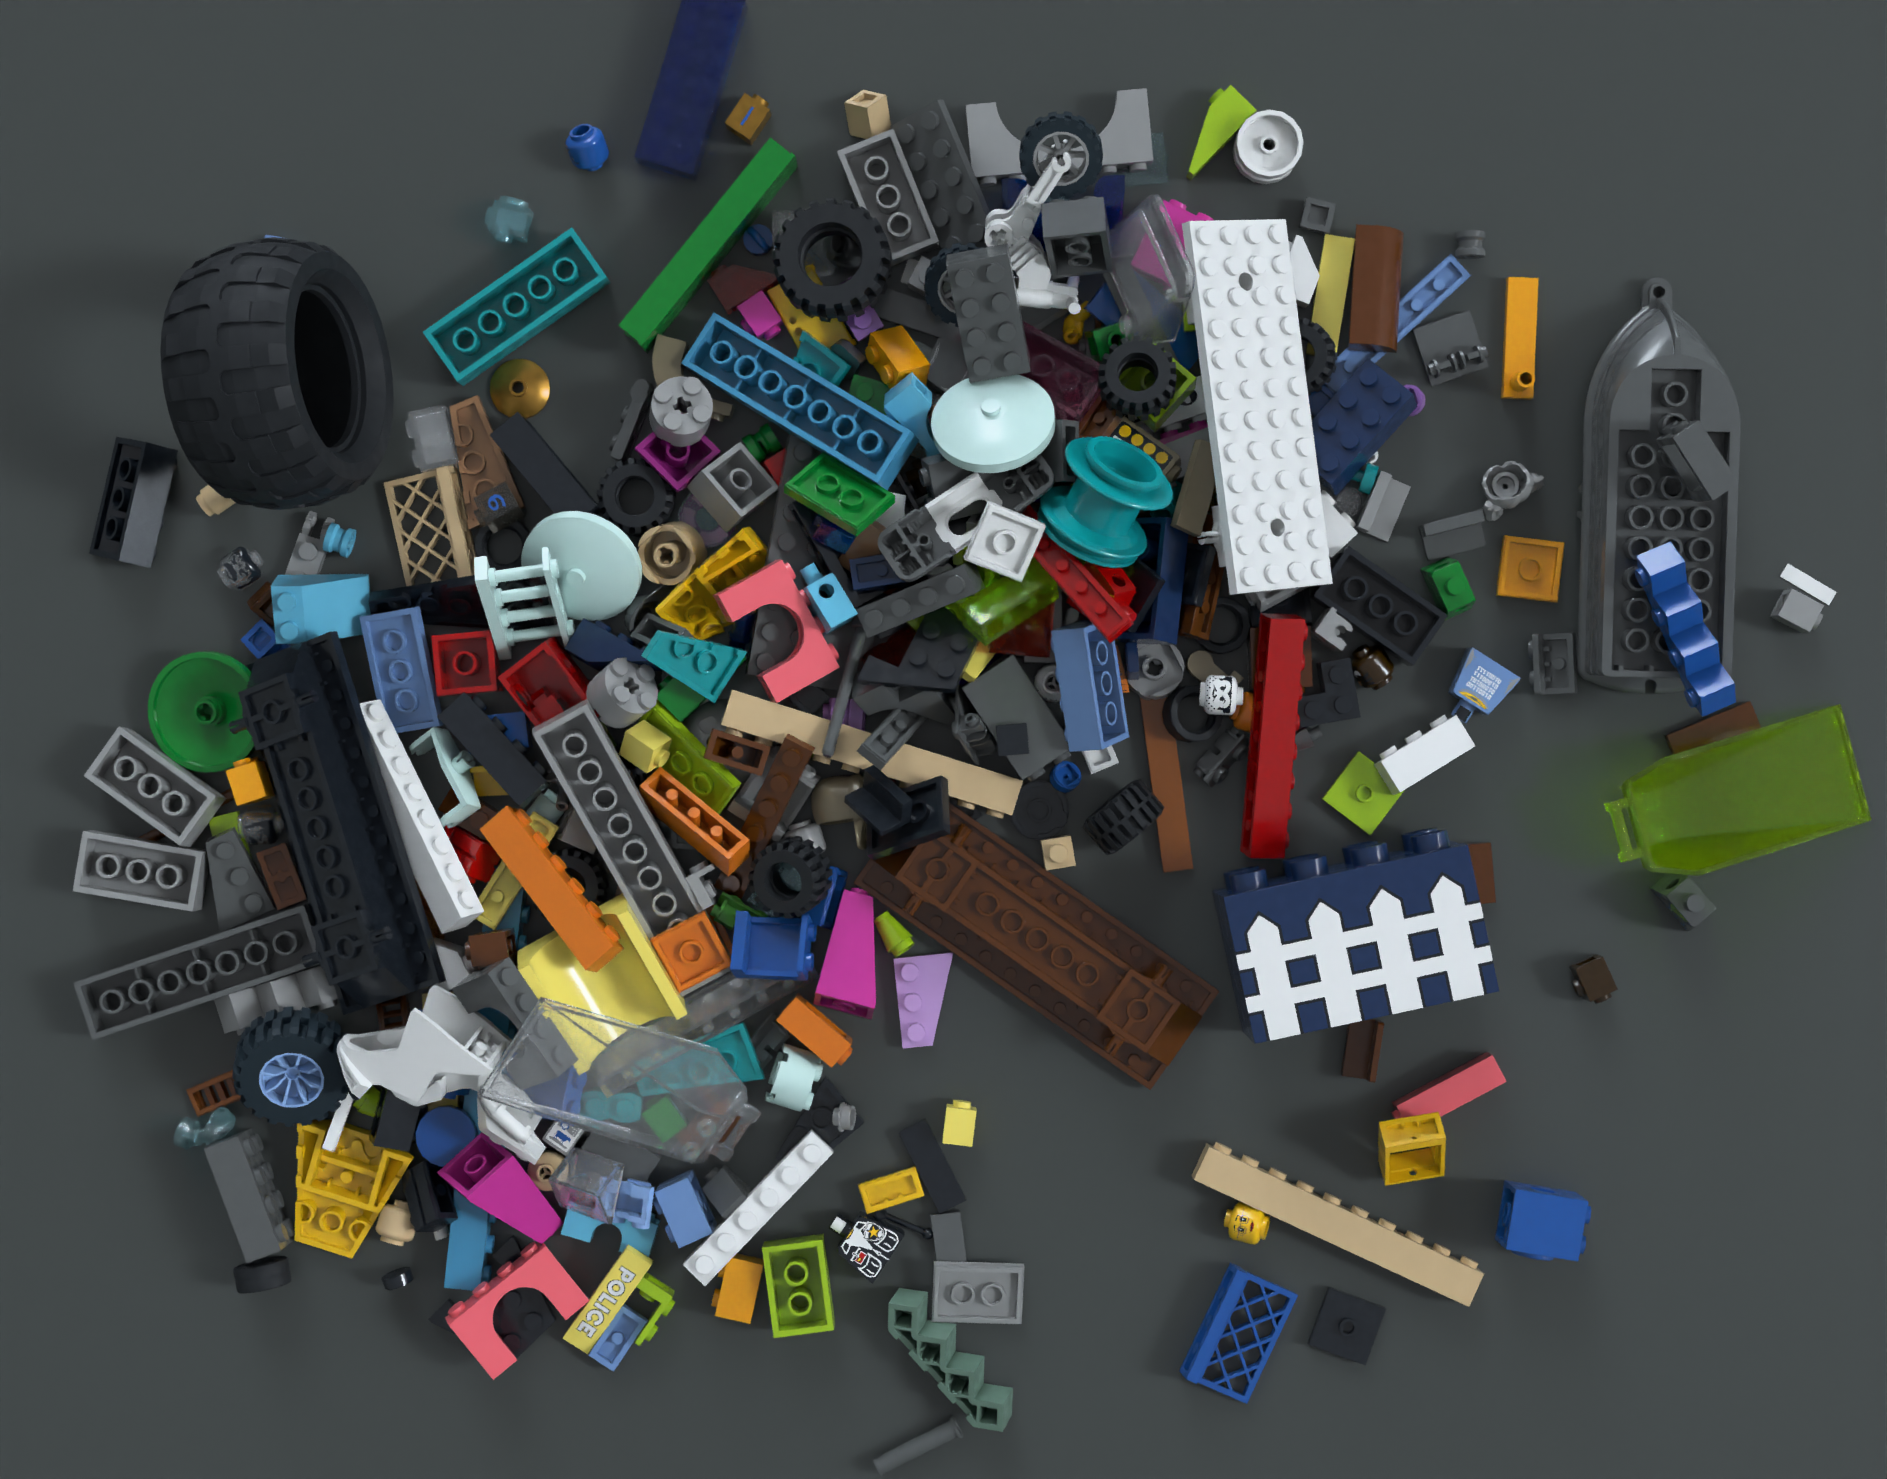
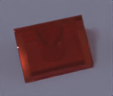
(1029, 637)

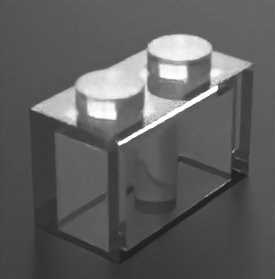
(432, 438)

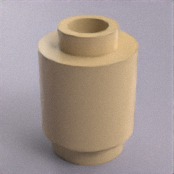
(212, 502)

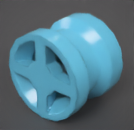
(339, 540)

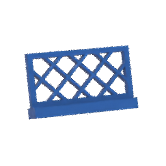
(1217, 1319)

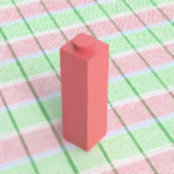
(1452, 1088)

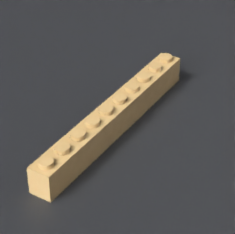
(909, 765)
(1338, 1224)

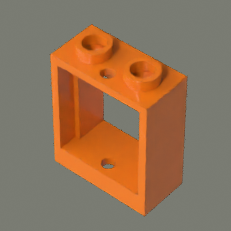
(816, 1031)

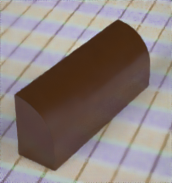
(1376, 289)

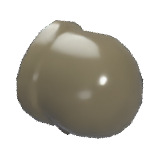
(829, 804)

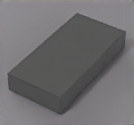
(948, 1236)

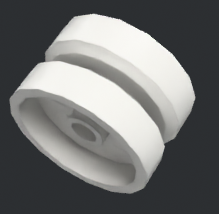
(1274, 129)

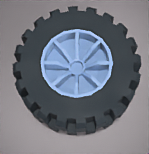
(290, 1067)

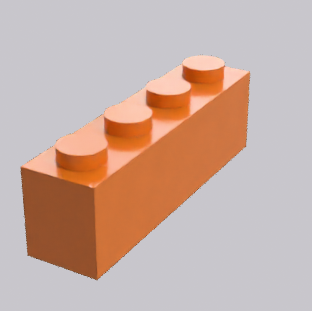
(695, 821)

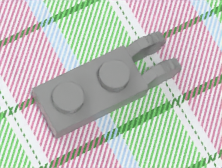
(308, 551)

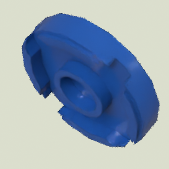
(444, 1133)

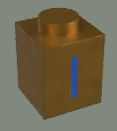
(748, 118)

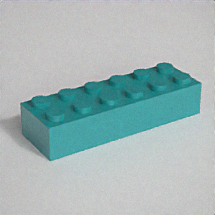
(516, 307)

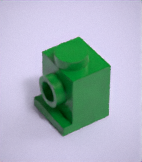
(1100, 339)

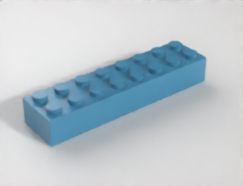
(800, 401)

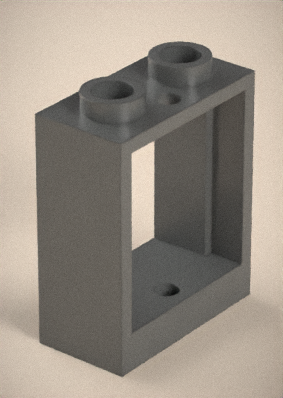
(1696, 460)

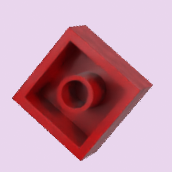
(465, 663)

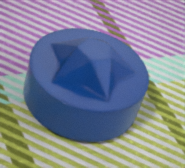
(1065, 776)

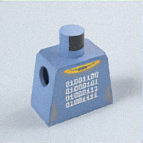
(1479, 684)

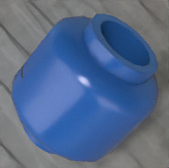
(587, 147)

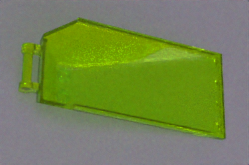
(1742, 796)

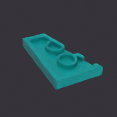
(821, 360)
(694, 662)

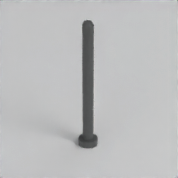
(844, 689)

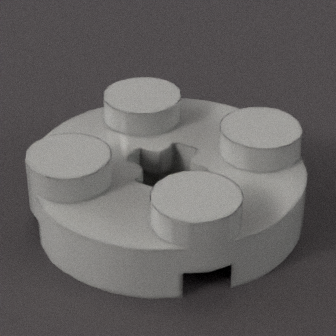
(1169, 677)

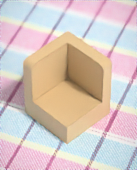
(867, 114)

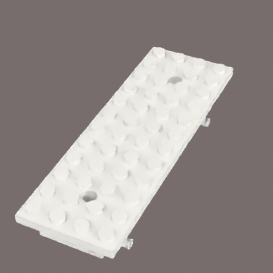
(1256, 407)

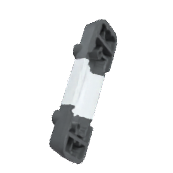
(923, 536)

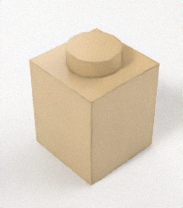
(1057, 852)

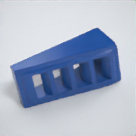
(826, 912)

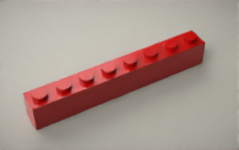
(1273, 735)

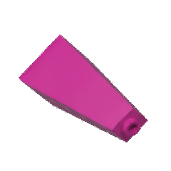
(849, 963)
(500, 1186)

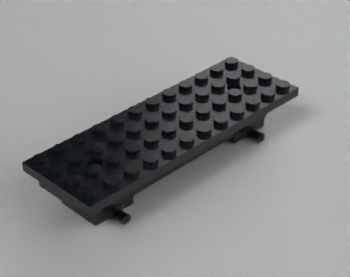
(339, 825)

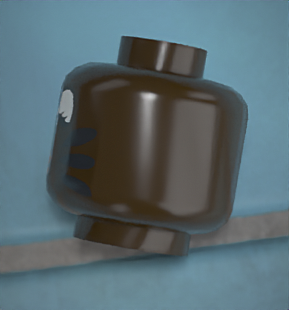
(1372, 666)

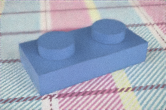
(618, 1337)

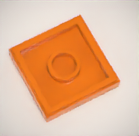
(691, 951)

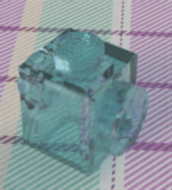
(509, 219)

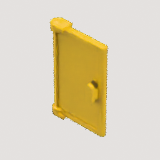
(796, 321)

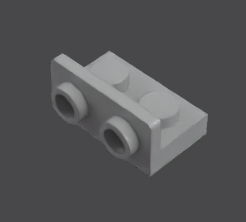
(703, 890)

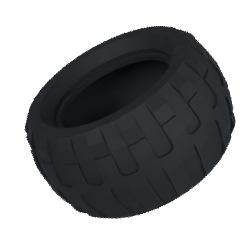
(277, 373)

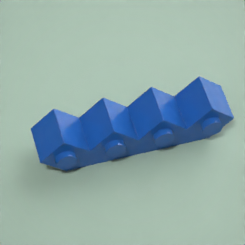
(1689, 640)

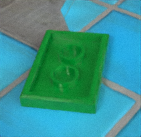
(839, 494)

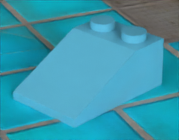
(318, 605)

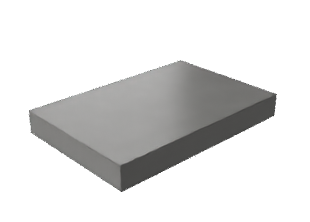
(977, 1292)

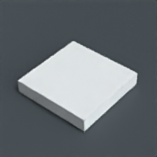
(1004, 541)

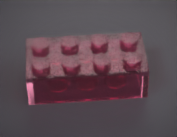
(1063, 373)

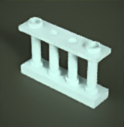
(499, 619)

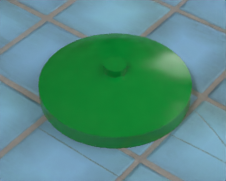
(193, 710)

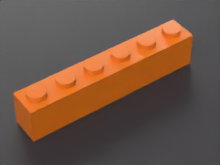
(552, 888)

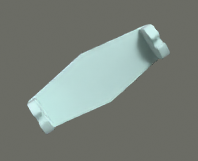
(456, 768)

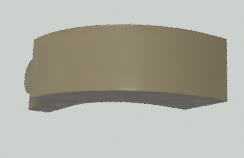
(666, 364)

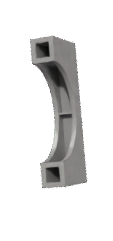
(1124, 140)

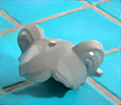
(1519, 484)

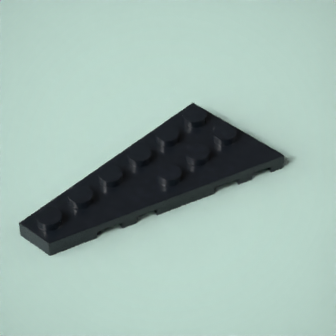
(456, 602)

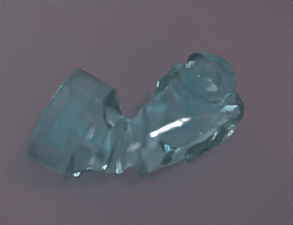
(190, 1132)

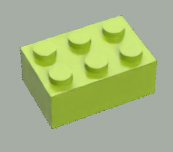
(798, 1285)

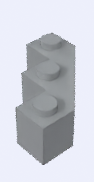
(295, 991)

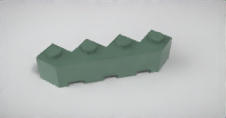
(957, 1373)

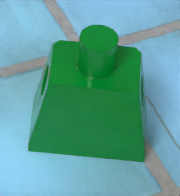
(1449, 586)

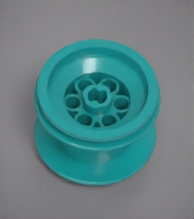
(1100, 509)

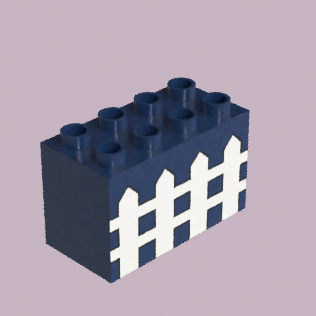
(1354, 935)

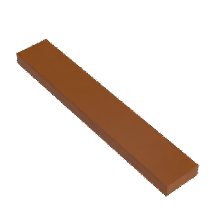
(1167, 787)

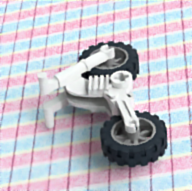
(1016, 227)

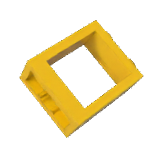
(1411, 1134)

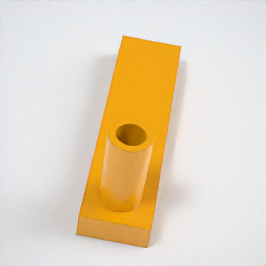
(1519, 338)

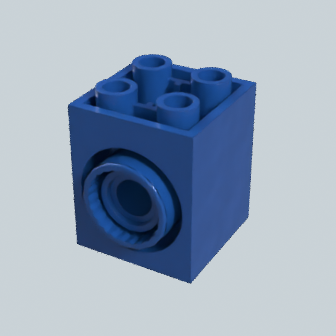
(1542, 1222)

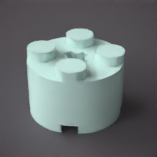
(793, 1078)

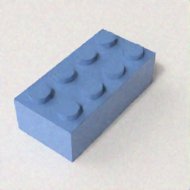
(1089, 687)

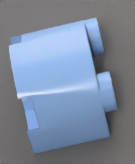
(634, 1203)

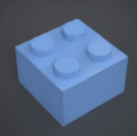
(684, 1209)

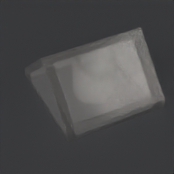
(588, 1184)

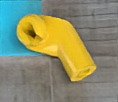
(1074, 325)

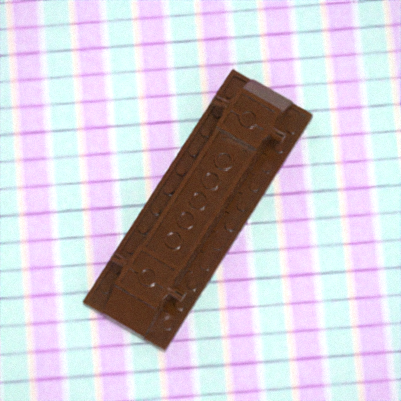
(1045, 944)

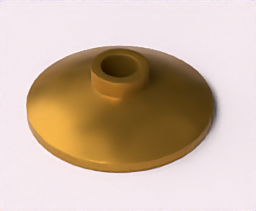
(535, 391)

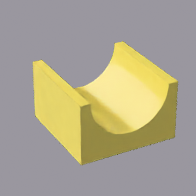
(627, 988)

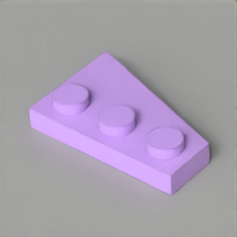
(920, 995)

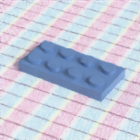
(402, 668)

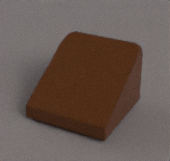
(262, 604)

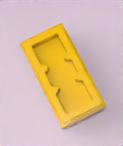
(891, 1189)

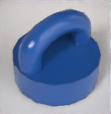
(758, 239)

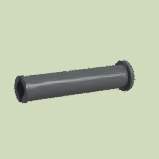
(918, 1446)

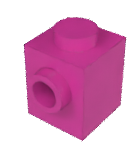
(760, 317)

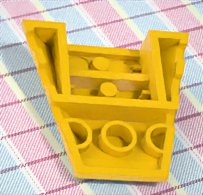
(692, 600)
(342, 1189)

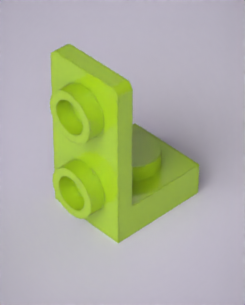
(652, 1290)

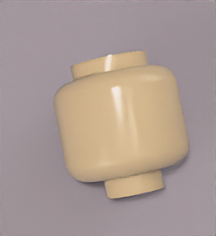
(549, 1159)
(395, 1223)

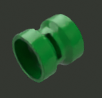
(767, 438)

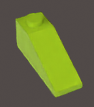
(1221, 124)

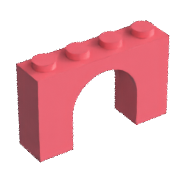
(811, 656)
(474, 1318)

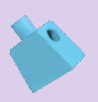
(831, 611)

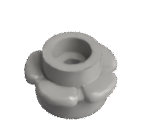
(844, 1117)

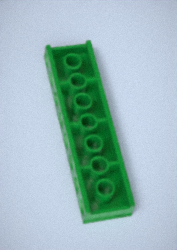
(709, 244)

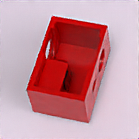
(546, 681)

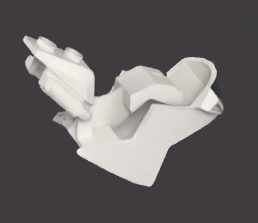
(428, 1061)

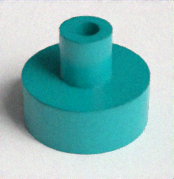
(1366, 478)

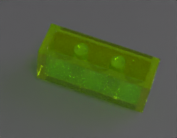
(1008, 603)

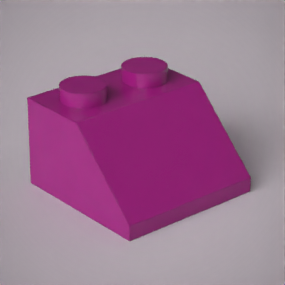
(677, 464)

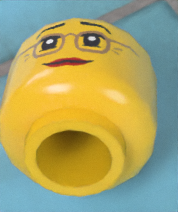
(1246, 1223)

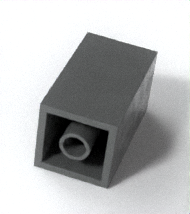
(1008, 697)

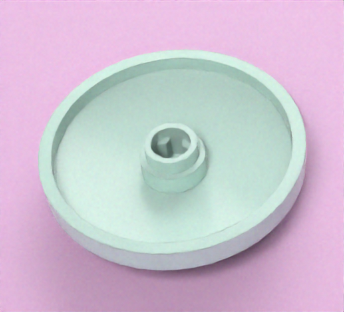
(993, 423)
(594, 559)

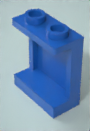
(772, 947)

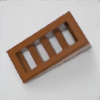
(198, 1101)

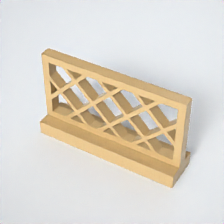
(455, 520)

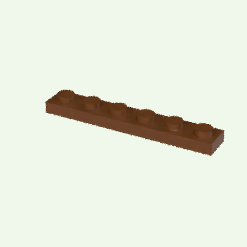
(768, 809)

